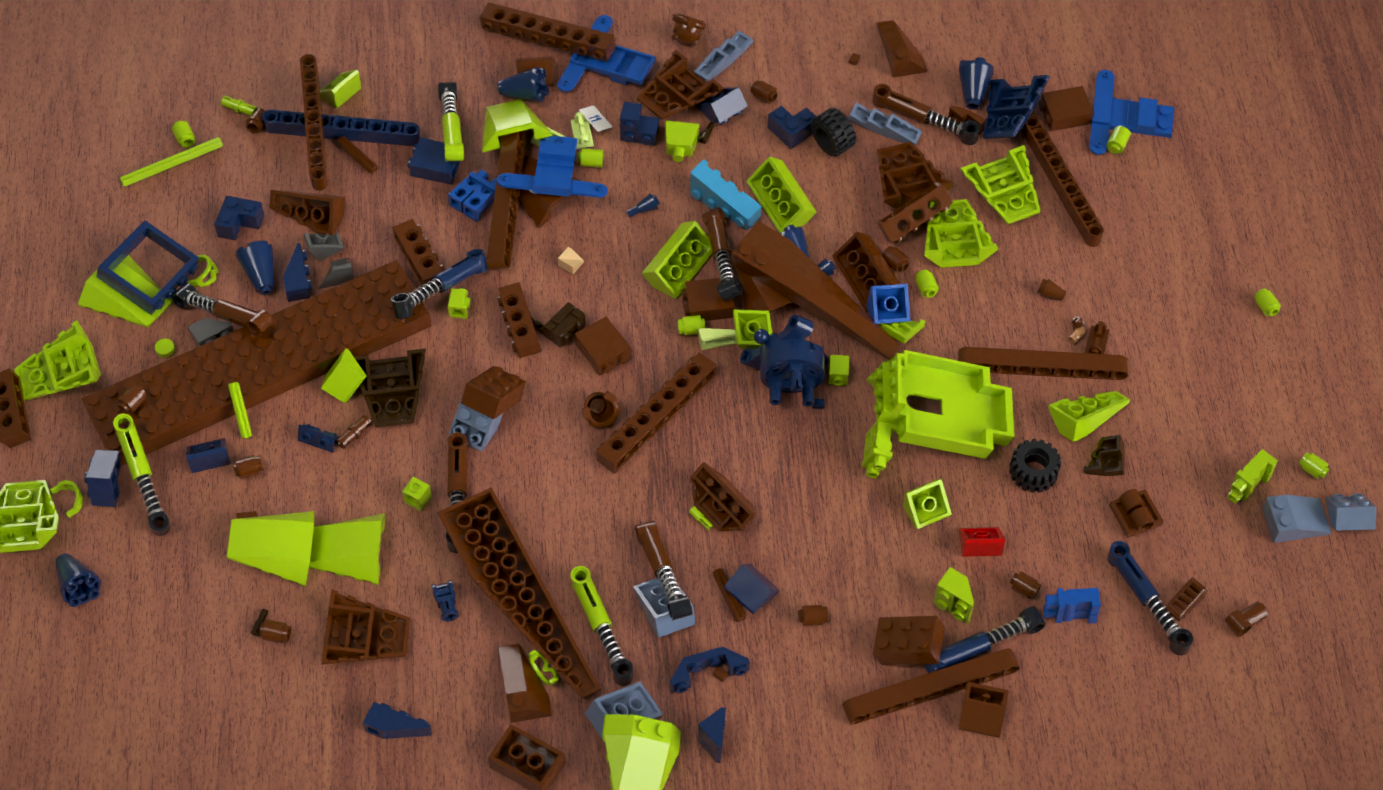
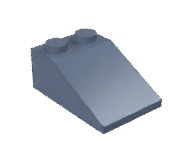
(1295, 518)
(654, 605)
(627, 701)

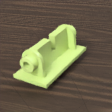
(582, 131)

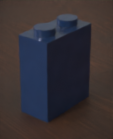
(430, 164)

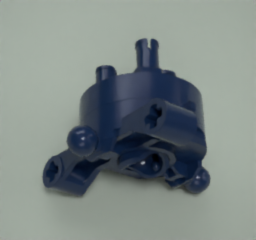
(788, 360)

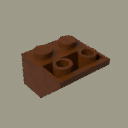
(983, 709)

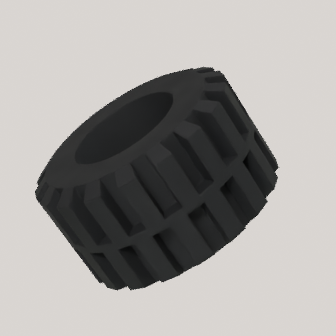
(833, 132)
(1035, 452)

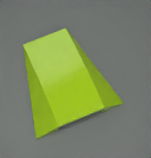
(508, 119)
(1006, 185)
(957, 237)
(105, 299)
(60, 365)
(274, 544)
(349, 548)

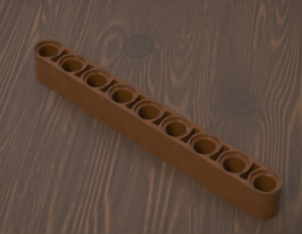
(313, 122)
(1063, 181)
(505, 203)
(1047, 363)
(930, 686)

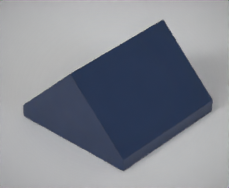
(207, 455)
(750, 588)
(712, 733)

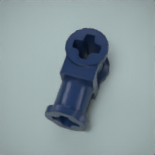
(445, 597)

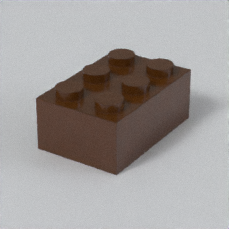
(493, 392)
(908, 640)
(526, 759)

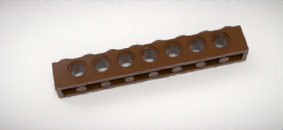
(548, 31)
(615, 459)

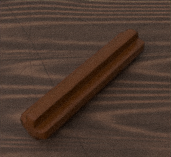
(356, 154)
(733, 604)

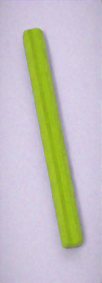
(171, 161)

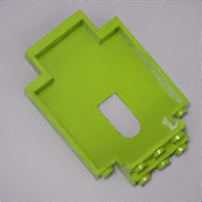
(971, 407)

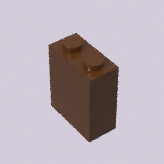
(1066, 108)
(705, 300)
(603, 346)

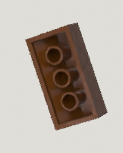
(863, 266)

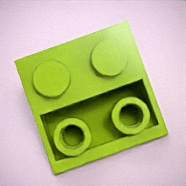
(955, 595)

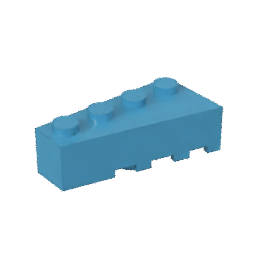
(716, 192)

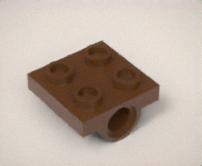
(1135, 512)

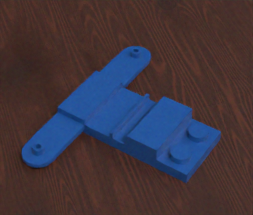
(622, 67)
(1138, 117)
(554, 172)

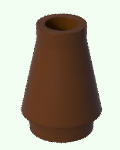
(255, 122)
(1050, 289)

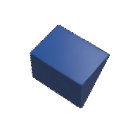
(889, 303)

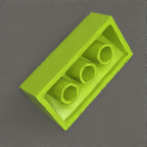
(780, 195)
(679, 259)

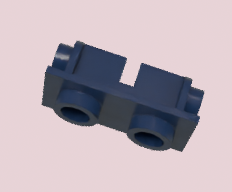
(313, 436)

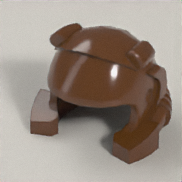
(687, 29)
(600, 409)

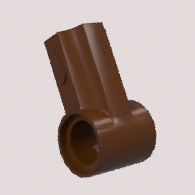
(1243, 620)

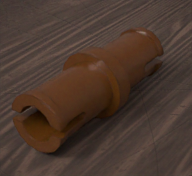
(353, 432)

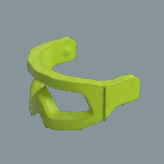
(198, 282)
(64, 485)
(532, 657)

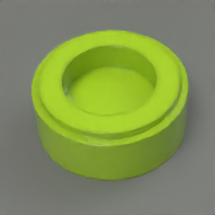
(164, 348)

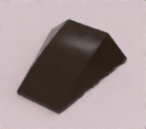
(392, 387)

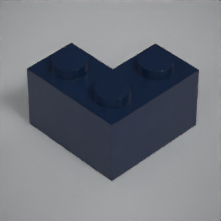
(636, 127)
(790, 128)
(237, 213)
(102, 478)

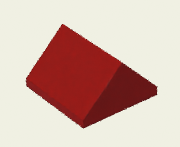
(981, 541)

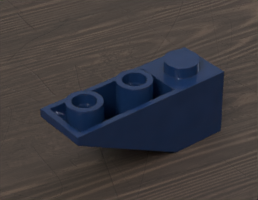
(295, 276)
(389, 724)

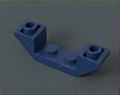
(735, 664)

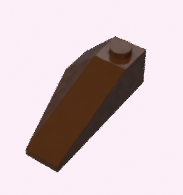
(899, 50)
(313, 210)
(523, 689)

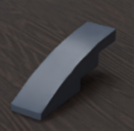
(723, 57)
(880, 123)

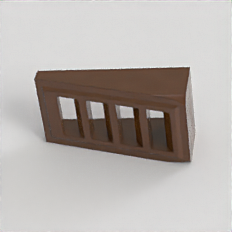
(1193, 589)

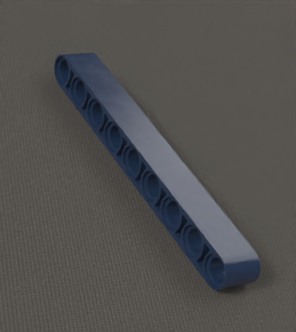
(351, 127)

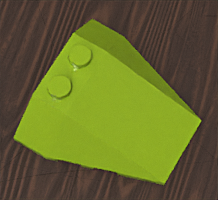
(26, 516)
(639, 751)

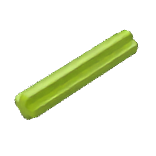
(240, 410)

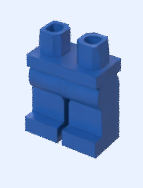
(473, 195)
(1073, 605)

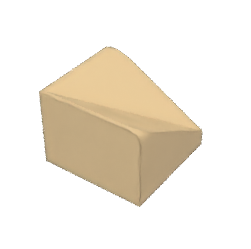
(570, 260)

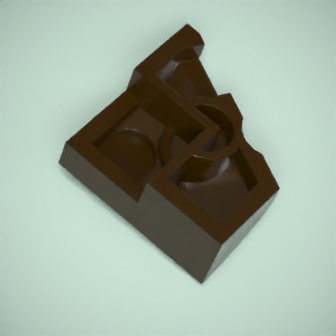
(1107, 458)

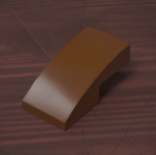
(963, 115)

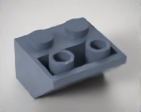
(475, 426)
(1351, 512)

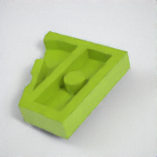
(903, 330)

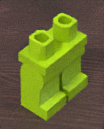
(878, 448)
(1258, 469)

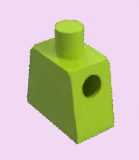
(681, 139)

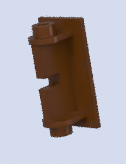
(1097, 339)

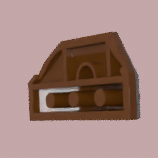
(720, 500)

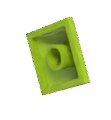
(341, 88)
(747, 323)
(343, 377)
(927, 504)

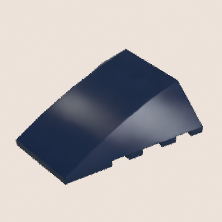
(1011, 106)

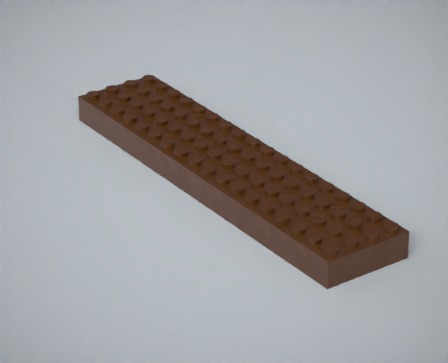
(298, 347)

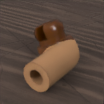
(1078, 328)

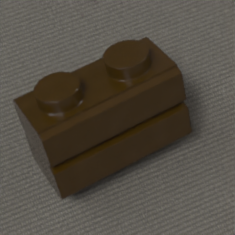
(564, 324)

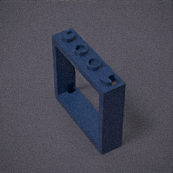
(150, 305)

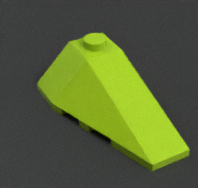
(1082, 416)

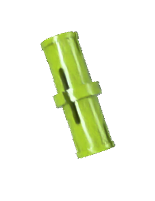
(238, 105)

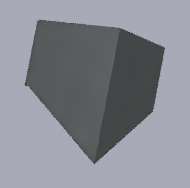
(323, 245)
(338, 273)

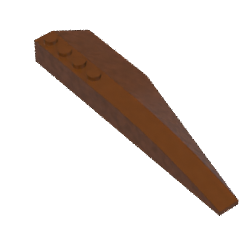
(513, 584)

